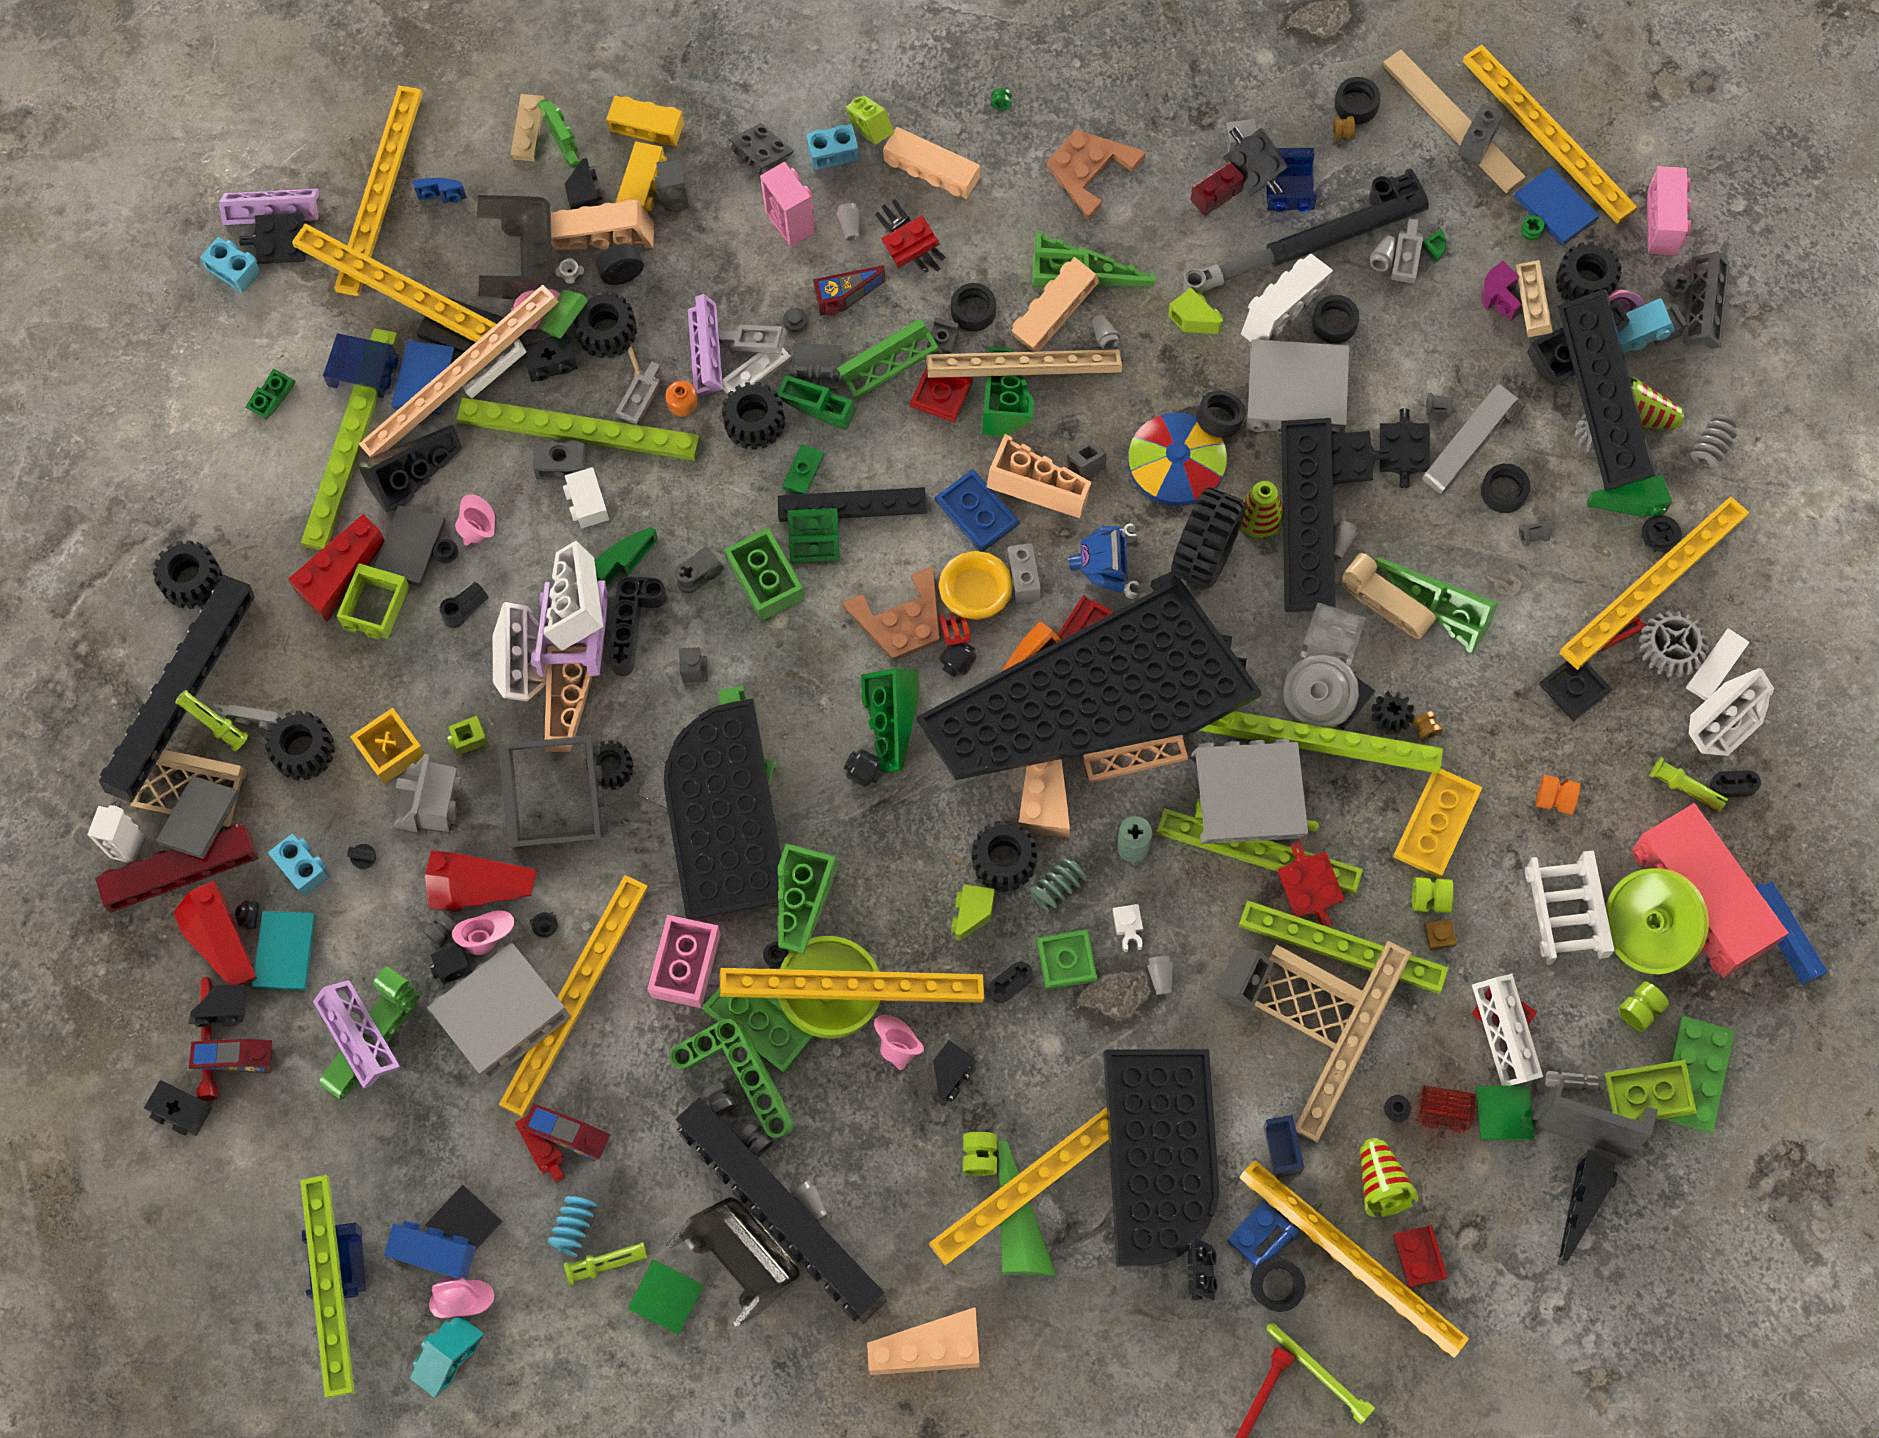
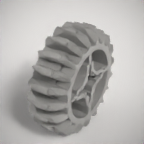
(1661, 628)

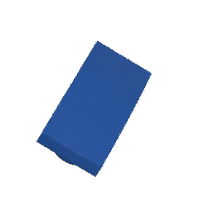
(448, 189)

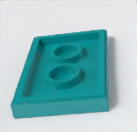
(284, 950)

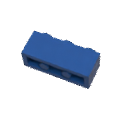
(430, 1249)

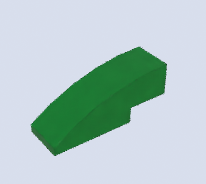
(817, 401)
(624, 555)

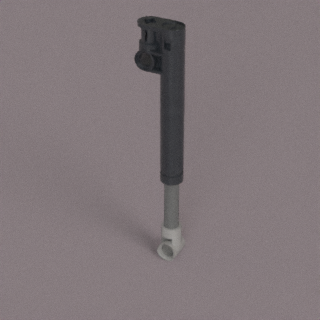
(1401, 200)

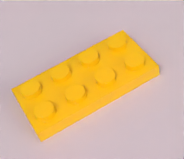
(1437, 822)

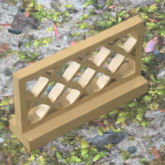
(192, 764)
(1319, 978)

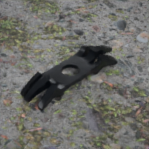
(899, 223)

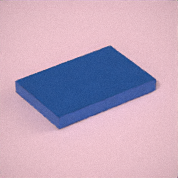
(1557, 204)
(418, 368)
(977, 510)

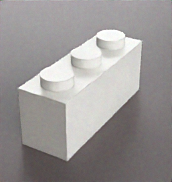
(116, 834)

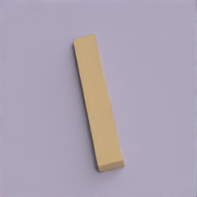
(1450, 117)
(1023, 363)
(1352, 1041)

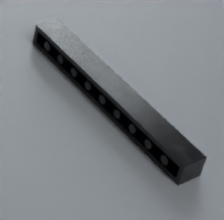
(187, 671)

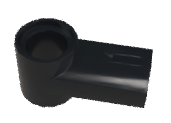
(464, 603)

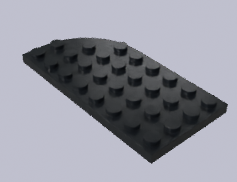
(722, 813)
(1160, 1151)

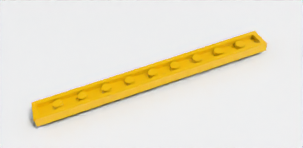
(1550, 134)
(381, 181)
(392, 283)
(1653, 583)
(851, 985)
(575, 994)
(1021, 1189)
(1354, 1258)

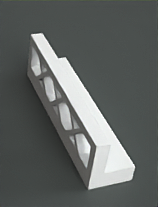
(1512, 1029)

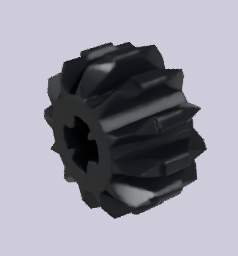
(1387, 719)

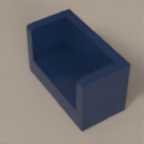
(1283, 1146)

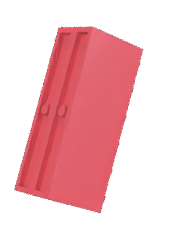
(1738, 915)

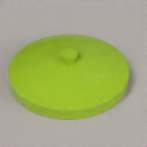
(1657, 920)
(830, 1016)

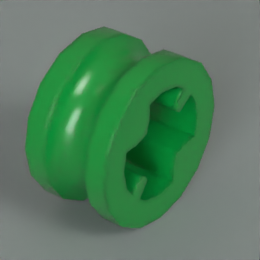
(1001, 99)
(1532, 220)

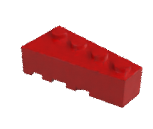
(329, 573)

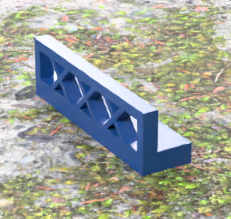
(1795, 944)

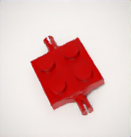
(1310, 884)

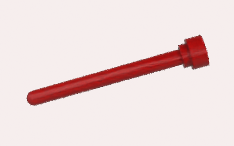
(207, 1087)
(1280, 1361)

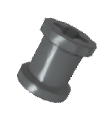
(1439, 404)
(1534, 532)

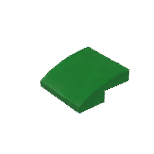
(813, 535)
(1504, 1113)
(665, 1297)

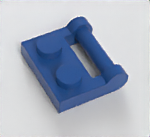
(1257, 1229)

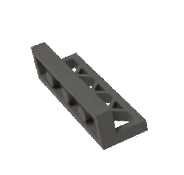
(1712, 296)

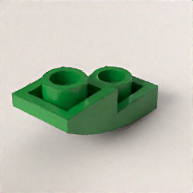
(271, 395)

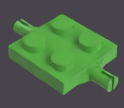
(562, 134)

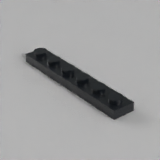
(858, 503)

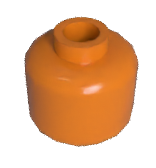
(681, 398)

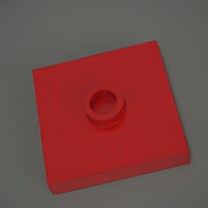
(941, 395)

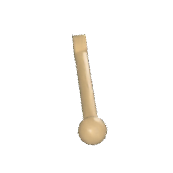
(634, 361)

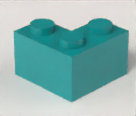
(444, 1354)

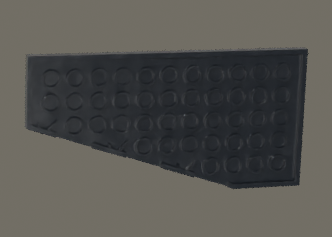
(1112, 685)

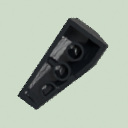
(1590, 1187)

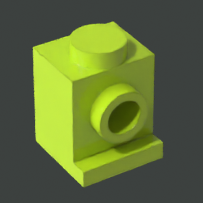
(467, 728)

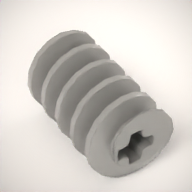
(1714, 441)

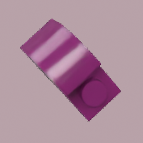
(1497, 289)

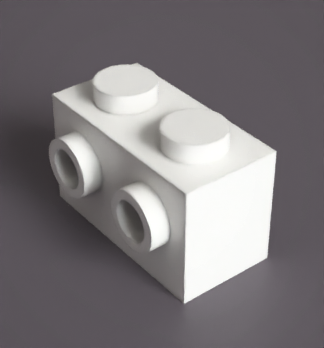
(586, 498)

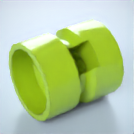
(1432, 895)
(1643, 1006)
(979, 1144)

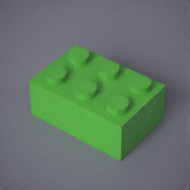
(764, 574)

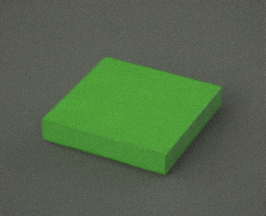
(562, 314)
(1066, 959)

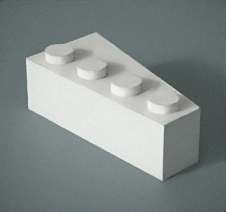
(1285, 298)

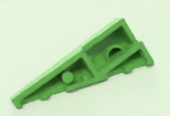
(1052, 254)
(1457, 610)
(1021, 1239)

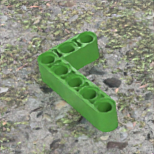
(388, 1014)
(743, 1069)

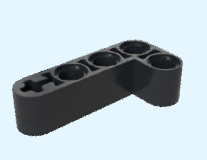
(630, 625)

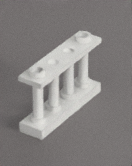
(1589, 892)

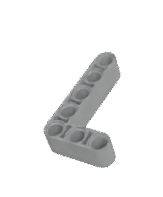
(1472, 437)

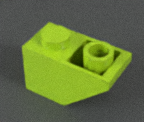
(1194, 314)
(974, 911)

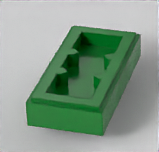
(803, 470)

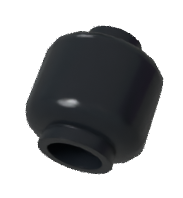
(958, 658)
(863, 767)

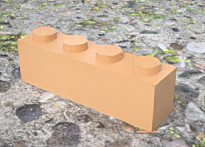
(931, 163)
(1054, 305)

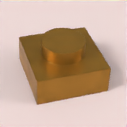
(1440, 934)

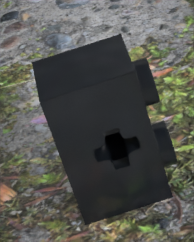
(553, 348)
(166, 1098)

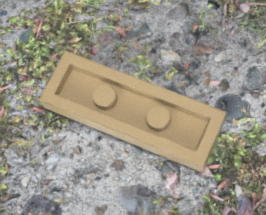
(527, 128)

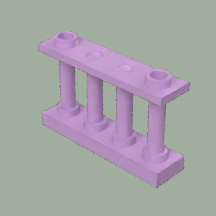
(590, 657)

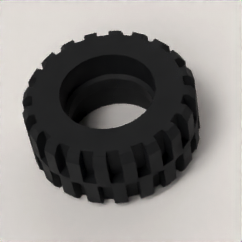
(1208, 537)

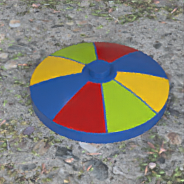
(1176, 459)

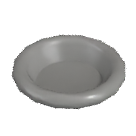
(1321, 691)

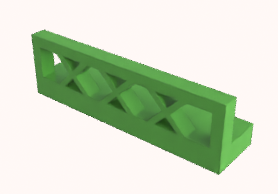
(884, 351)

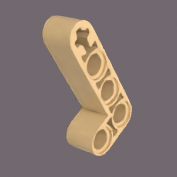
(1386, 598)

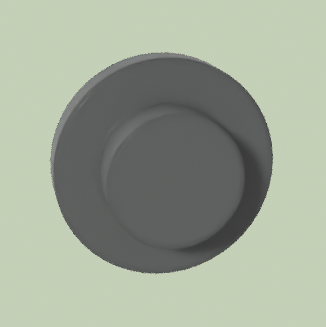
(795, 319)

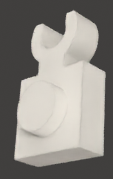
(1128, 923)

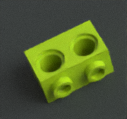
(869, 119)

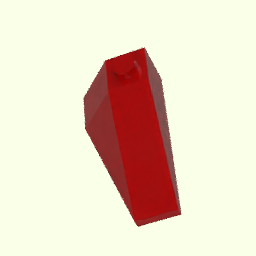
(467, 881)
(211, 930)

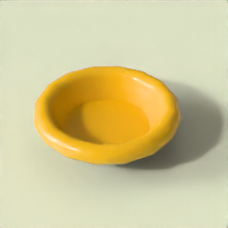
(975, 585)

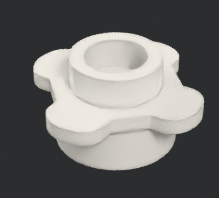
(565, 266)

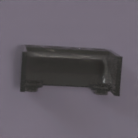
(531, 221)
(744, 1250)

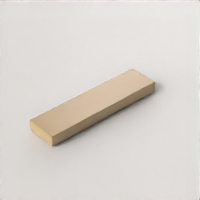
(1534, 298)

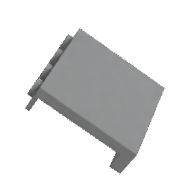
(1296, 384)
(1251, 791)
(499, 1012)

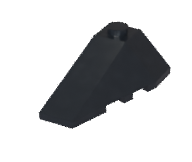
(1552, 355)
(404, 469)

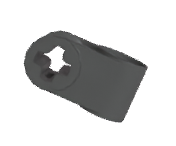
(698, 569)

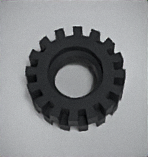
(625, 767)

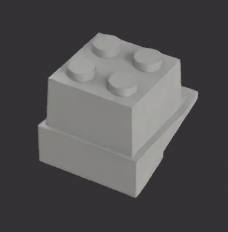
(428, 796)

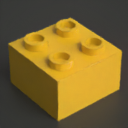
(388, 745)

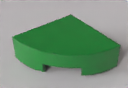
(1435, 245)

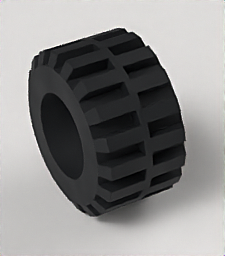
(1589, 258)
(612, 340)
(750, 398)
(178, 559)
(292, 728)
(1004, 836)

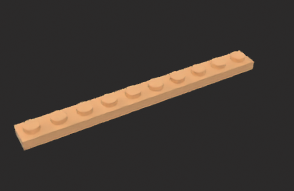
(459, 372)

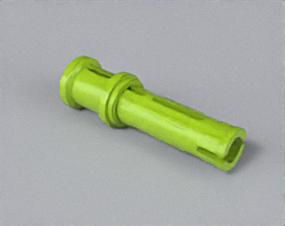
(221, 727)
(1677, 779)
(638, 1253)

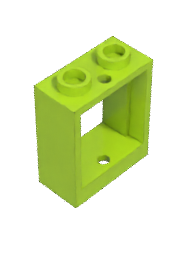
(378, 578)

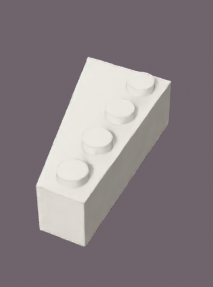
(574, 597)

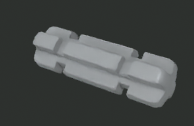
(1572, 1080)

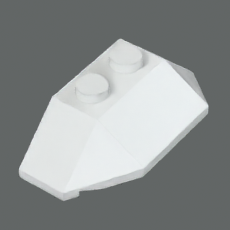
(512, 650)
(1731, 713)

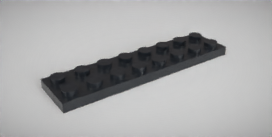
(1606, 390)
(1308, 514)

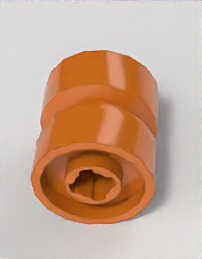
(1557, 794)

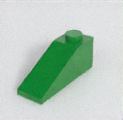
(1637, 499)

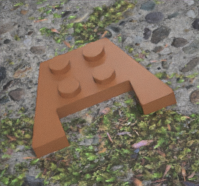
(1082, 160)
(905, 627)

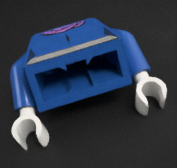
(1105, 558)

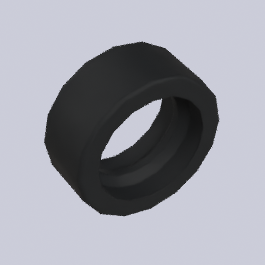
(1358, 84)
(609, 260)
(973, 290)
(1335, 335)
(1224, 401)
(1512, 472)
(1295, 1295)

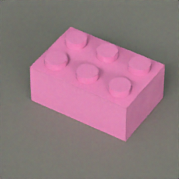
(788, 203)
(1668, 210)
(684, 961)

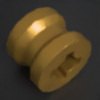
(1343, 128)
(1426, 726)

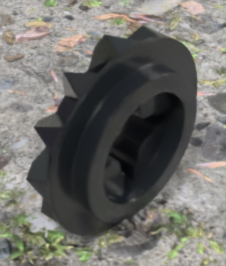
(1661, 523)

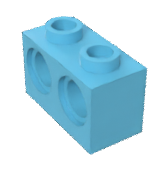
(833, 152)
(227, 267)
(296, 866)

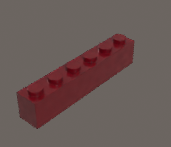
(174, 869)

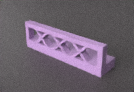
(243, 206)
(708, 350)
(349, 1033)

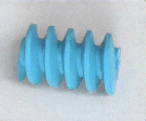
(571, 1225)

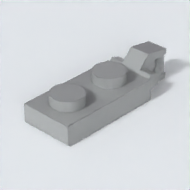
(1407, 254)
(754, 338)
(639, 395)
(244, 715)

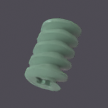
(1134, 839)
(1057, 883)

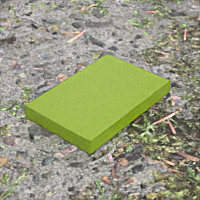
(1655, 1086)

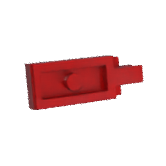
(544, 1152)

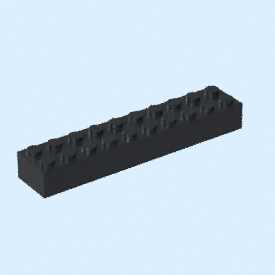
(780, 1209)

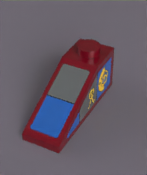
(843, 290)
(232, 1055)
(566, 1132)

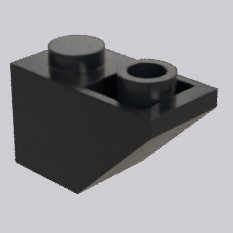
(581, 188)
(222, 1005)
(950, 1069)

